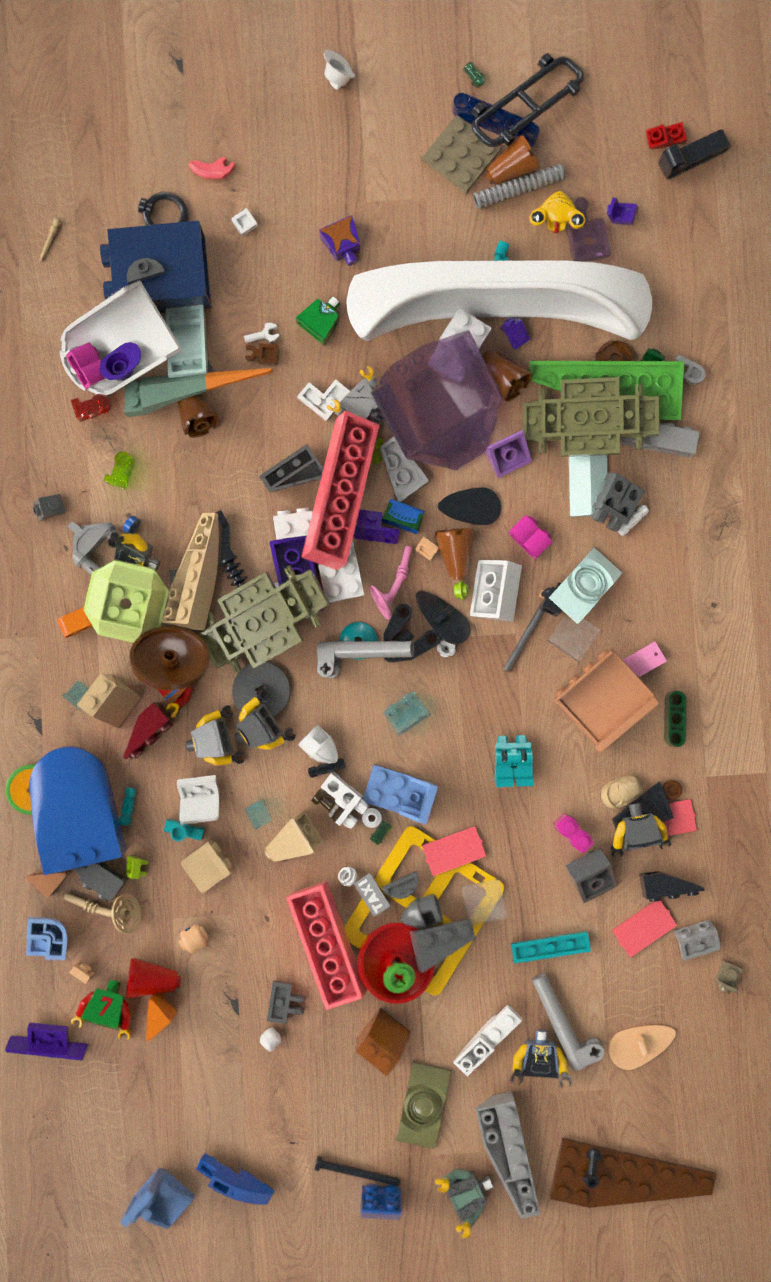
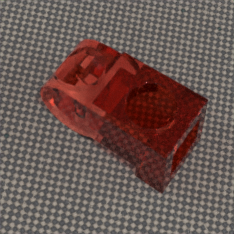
(91, 408)

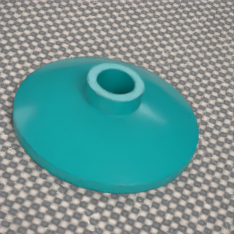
(358, 629)

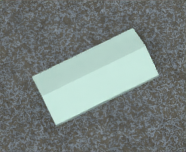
(586, 483)

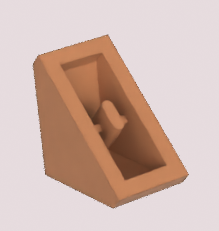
(48, 883)

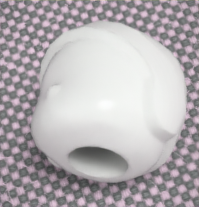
(270, 1039)

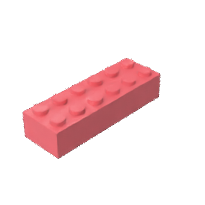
(326, 945)

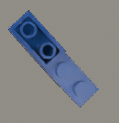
(239, 1187)

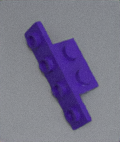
(369, 528)
(48, 1042)

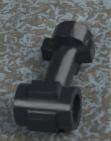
(589, 1177)

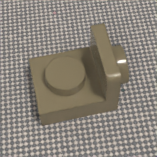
(728, 977)

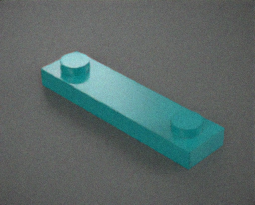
(550, 947)

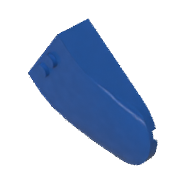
(74, 811)

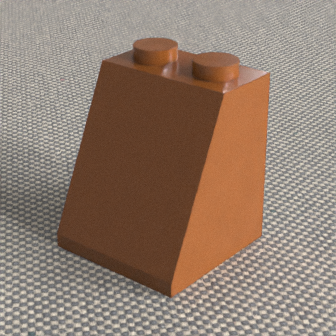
(382, 1042)

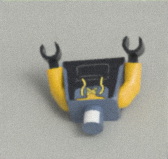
(540, 1059)

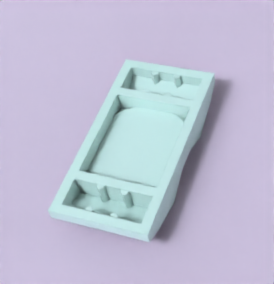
(190, 331)
(585, 585)

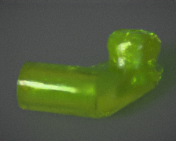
(376, 458)

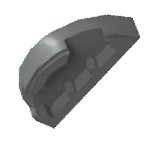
(144, 269)
(402, 887)

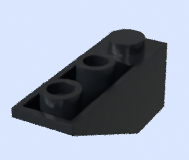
(659, 884)

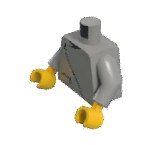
(359, 400)

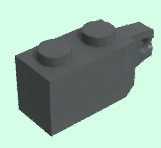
(101, 879)

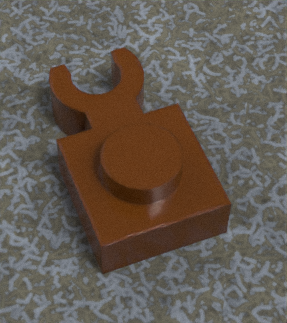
(265, 354)

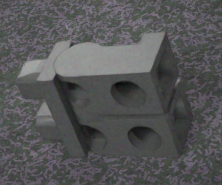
(616, 501)

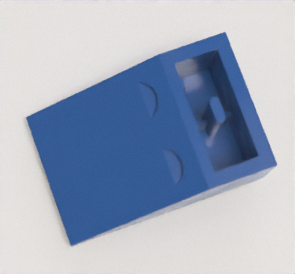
(381, 1202)

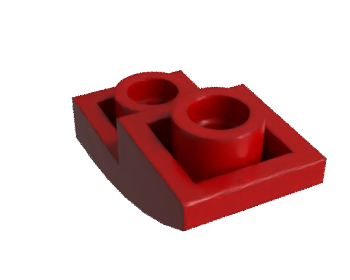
(667, 136)

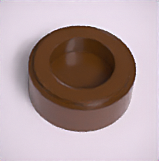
(672, 789)

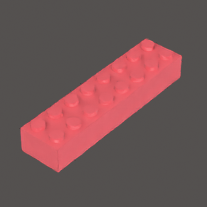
(340, 491)

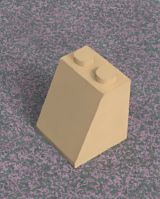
(109, 700)

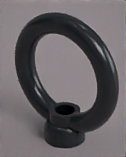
(146, 206)

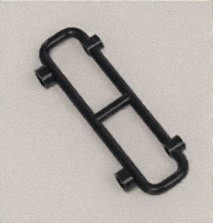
(547, 64)

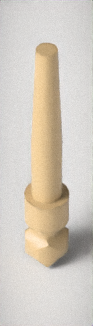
(53, 231)

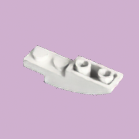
(487, 1039)

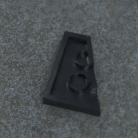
(652, 802)

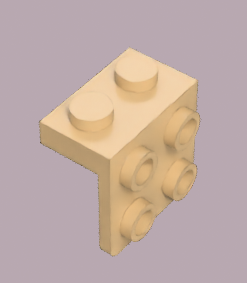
(207, 866)

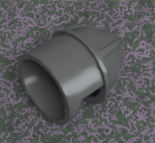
(423, 912)

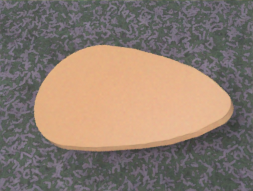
(639, 1045)

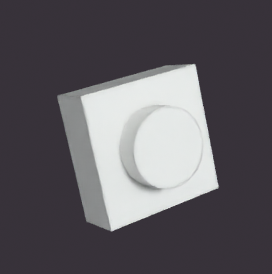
(244, 222)

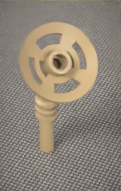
(121, 914)

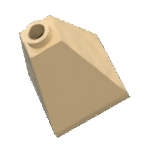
(296, 839)

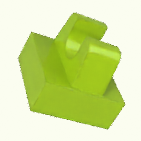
(133, 867)

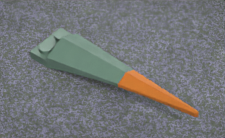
(159, 391)

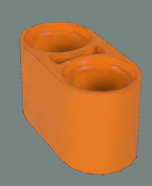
(74, 623)

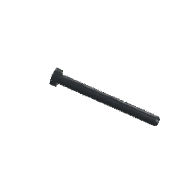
(355, 1172)

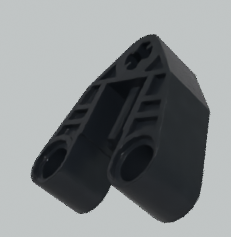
(396, 624)

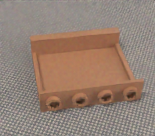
(606, 699)

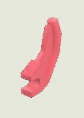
(212, 171)

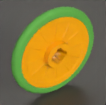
(17, 791)

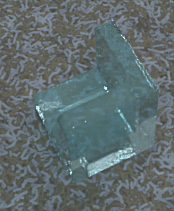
(75, 693)
(258, 814)

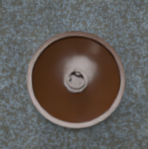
(169, 658)

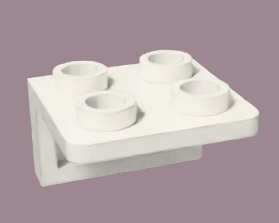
(292, 525)
(199, 799)

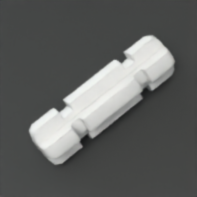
(634, 519)

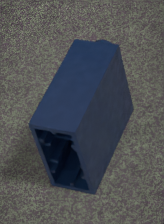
(178, 249)

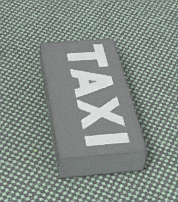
(372, 894)

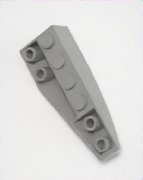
(507, 1151)

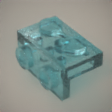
(406, 713)

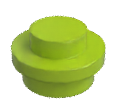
(461, 590)

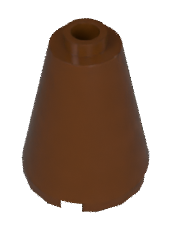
(507, 374)
(197, 416)

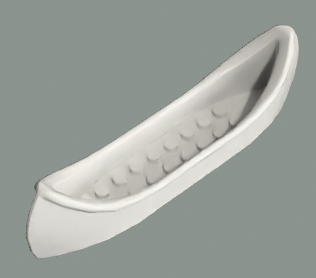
(565, 290)

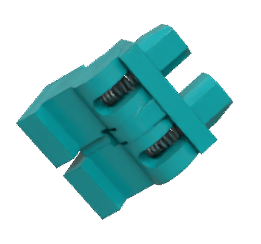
(513, 762)

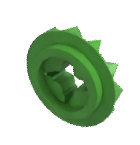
(397, 985)

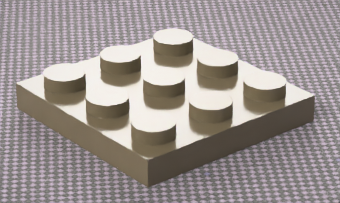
(459, 155)

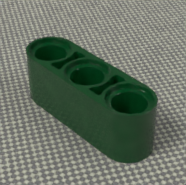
(671, 728)

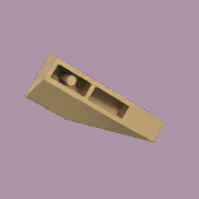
(196, 577)

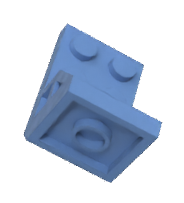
(400, 793)
(158, 1200)

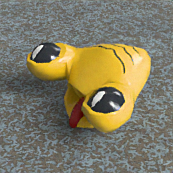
(557, 212)

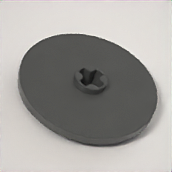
(271, 678)

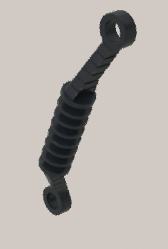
(227, 556)

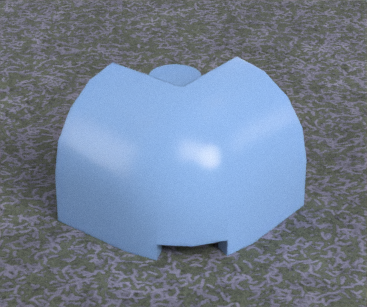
(46, 938)

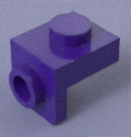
(622, 212)
(515, 332)

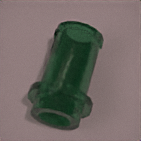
(476, 77)
(380, 832)

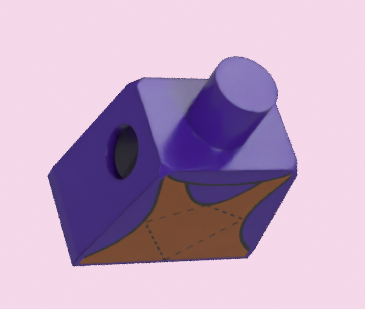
(342, 240)

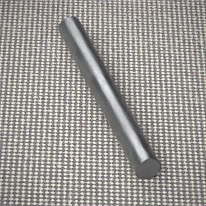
(523, 640)

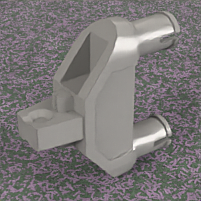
(87, 540)

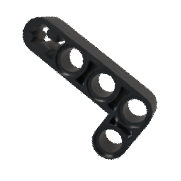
(679, 160)

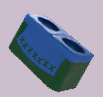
(403, 516)

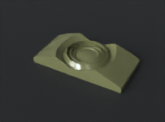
(423, 1105)

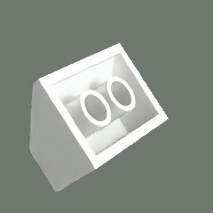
(495, 590)

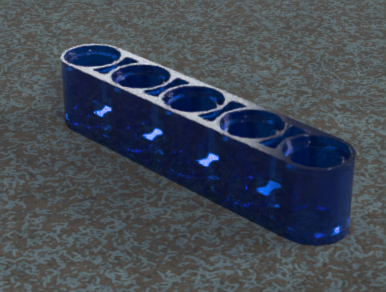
(505, 118)

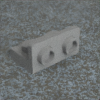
(697, 940)

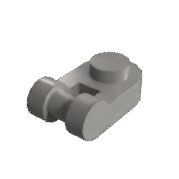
(694, 372)

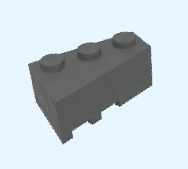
(293, 471)
(440, 941)

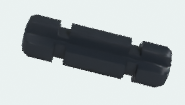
(326, 768)

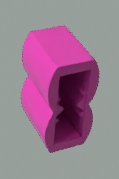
(86, 365)
(530, 536)
(576, 837)

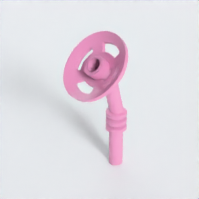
(383, 600)

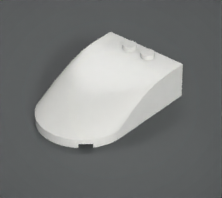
(119, 320)

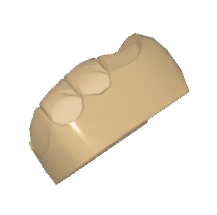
(620, 792)

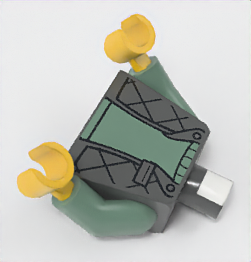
(466, 1196)

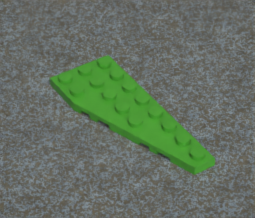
(657, 377)

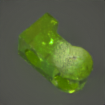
(121, 470)

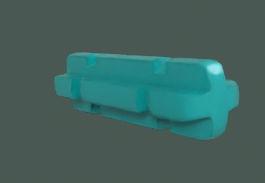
(127, 806)

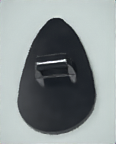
(472, 506)
(443, 618)

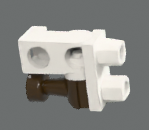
(345, 800)

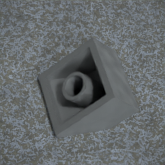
(592, 875)

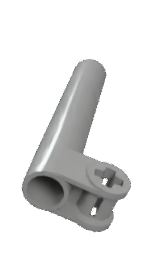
(331, 652)
(577, 1053)

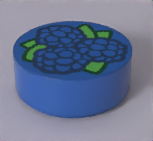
(131, 524)

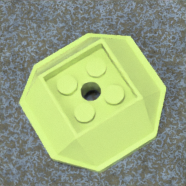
(130, 581)

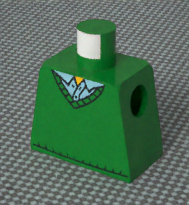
(319, 319)

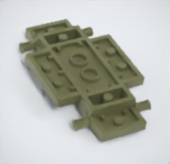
(591, 417)
(263, 619)

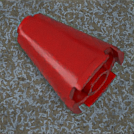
(150, 979)

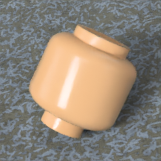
(193, 939)

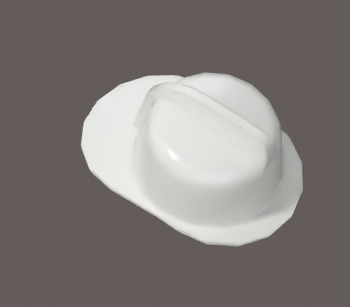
(337, 69)

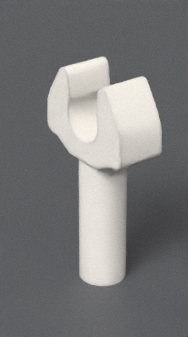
(263, 334)

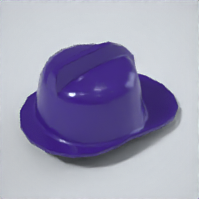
(121, 362)

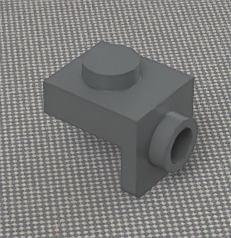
(48, 507)

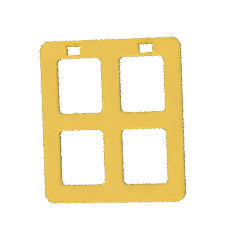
(409, 837)

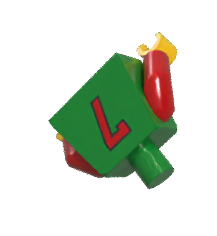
(105, 1009)

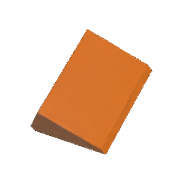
(159, 1015)

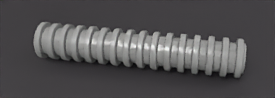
(519, 186)

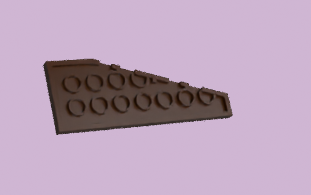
(623, 1178)

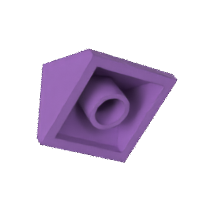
(508, 454)

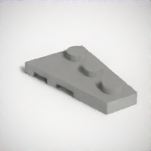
(403, 473)

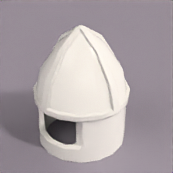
(320, 746)

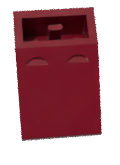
(147, 728)

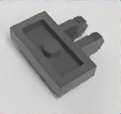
(280, 1001)

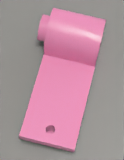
(645, 659)

